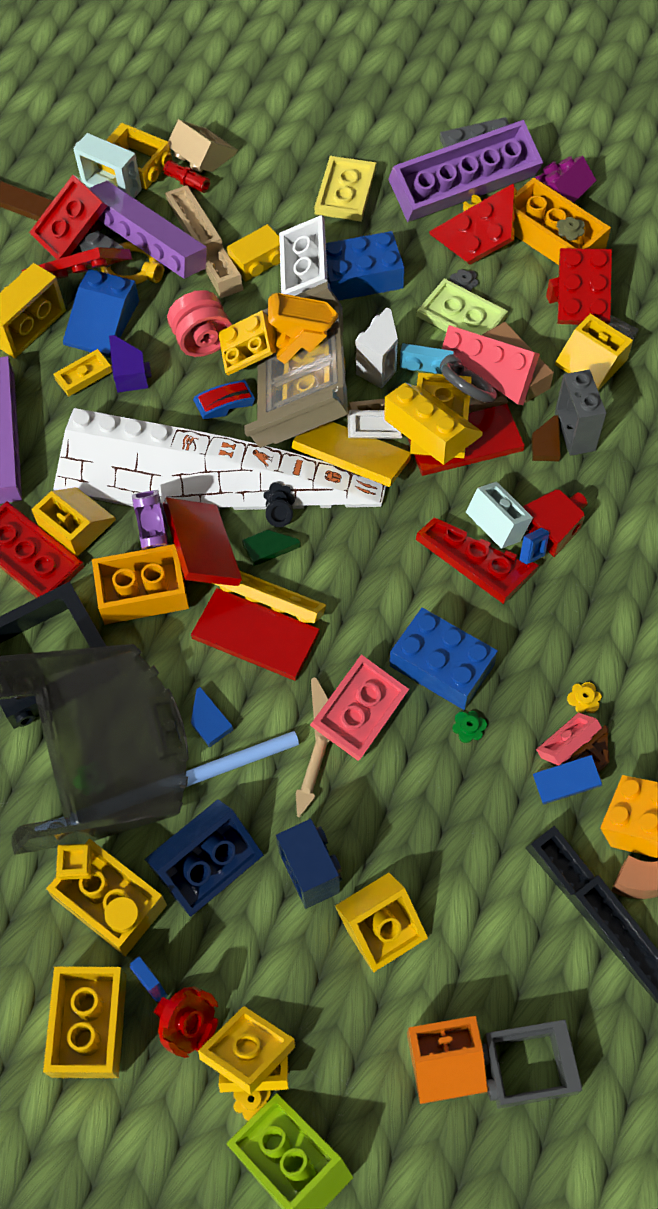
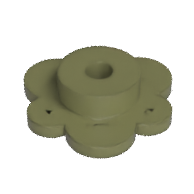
(570, 228)

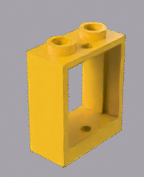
(157, 148)

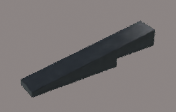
(598, 907)

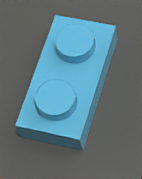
(422, 358)

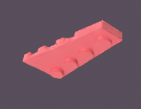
(497, 362)

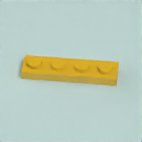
(277, 598)

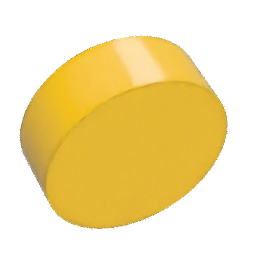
(122, 914)

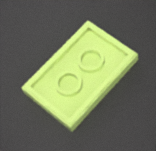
(460, 308)

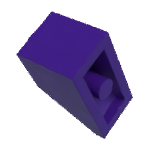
(128, 366)

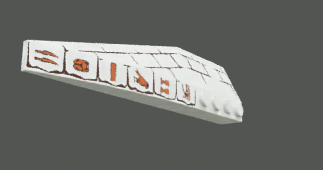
(126, 456)

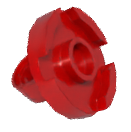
(186, 1020)

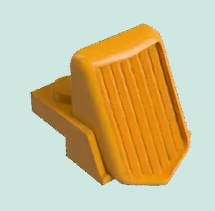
(298, 323)

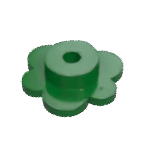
(466, 732)

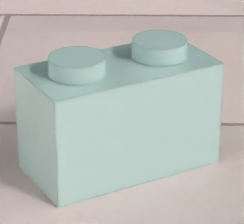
(499, 514)

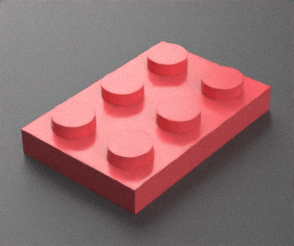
(359, 707)

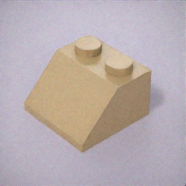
(199, 146)

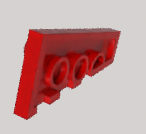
(86, 260)
(487, 567)

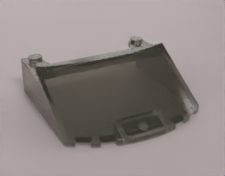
(109, 740)

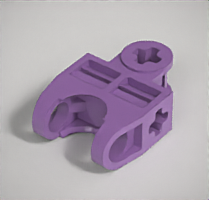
(150, 519)

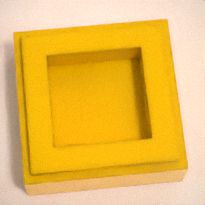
(74, 861)

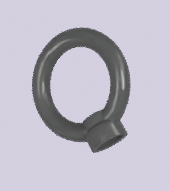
(452, 370)

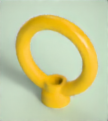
(150, 270)

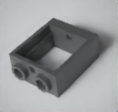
(581, 409)
(563, 1056)

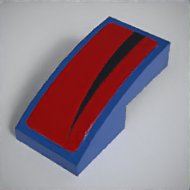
(219, 399)

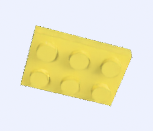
(345, 188)

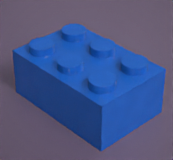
(364, 266)
(443, 658)

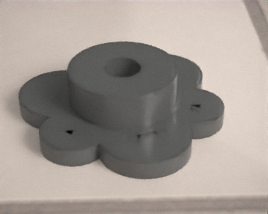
(464, 279)

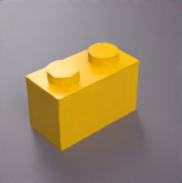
(255, 252)

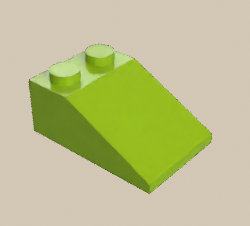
(289, 1158)

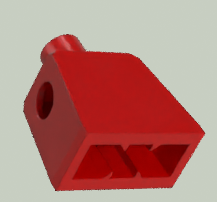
(559, 516)

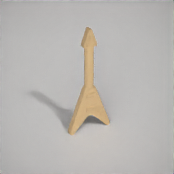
(305, 796)

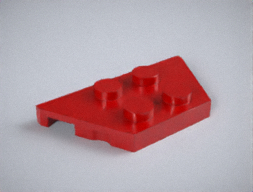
(481, 227)

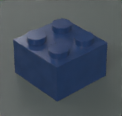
(308, 862)

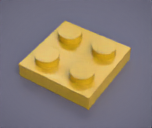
(246, 1049)

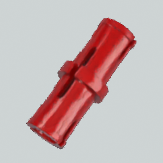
(186, 176)

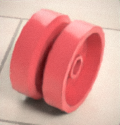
(196, 322)

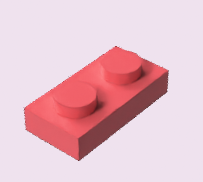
(569, 739)

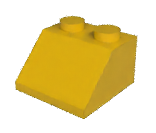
(381, 921)

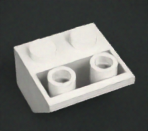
(377, 350)

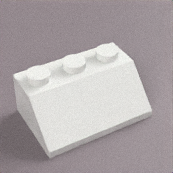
(303, 256)

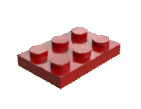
(68, 218)
(584, 285)

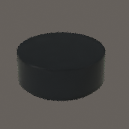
(279, 512)

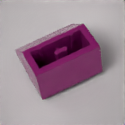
(568, 177)

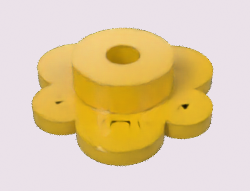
(577, 699)
(248, 1108)

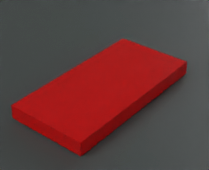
(498, 439)
(201, 542)
(32, 554)
(255, 634)

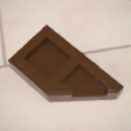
(546, 441)
(597, 748)

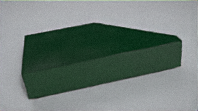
(268, 545)

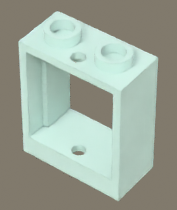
(95, 150)

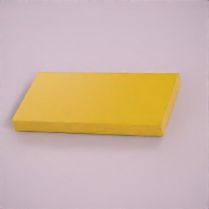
(361, 456)

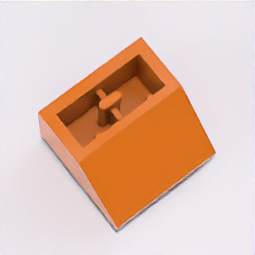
(447, 1059)

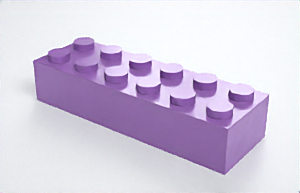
(464, 170)

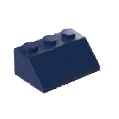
(204, 857)

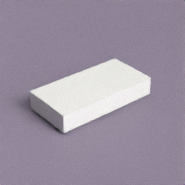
(370, 425)

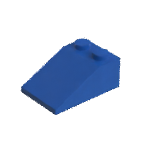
(100, 310)

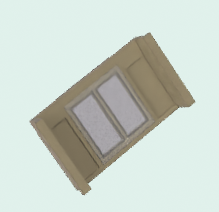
(306, 388)

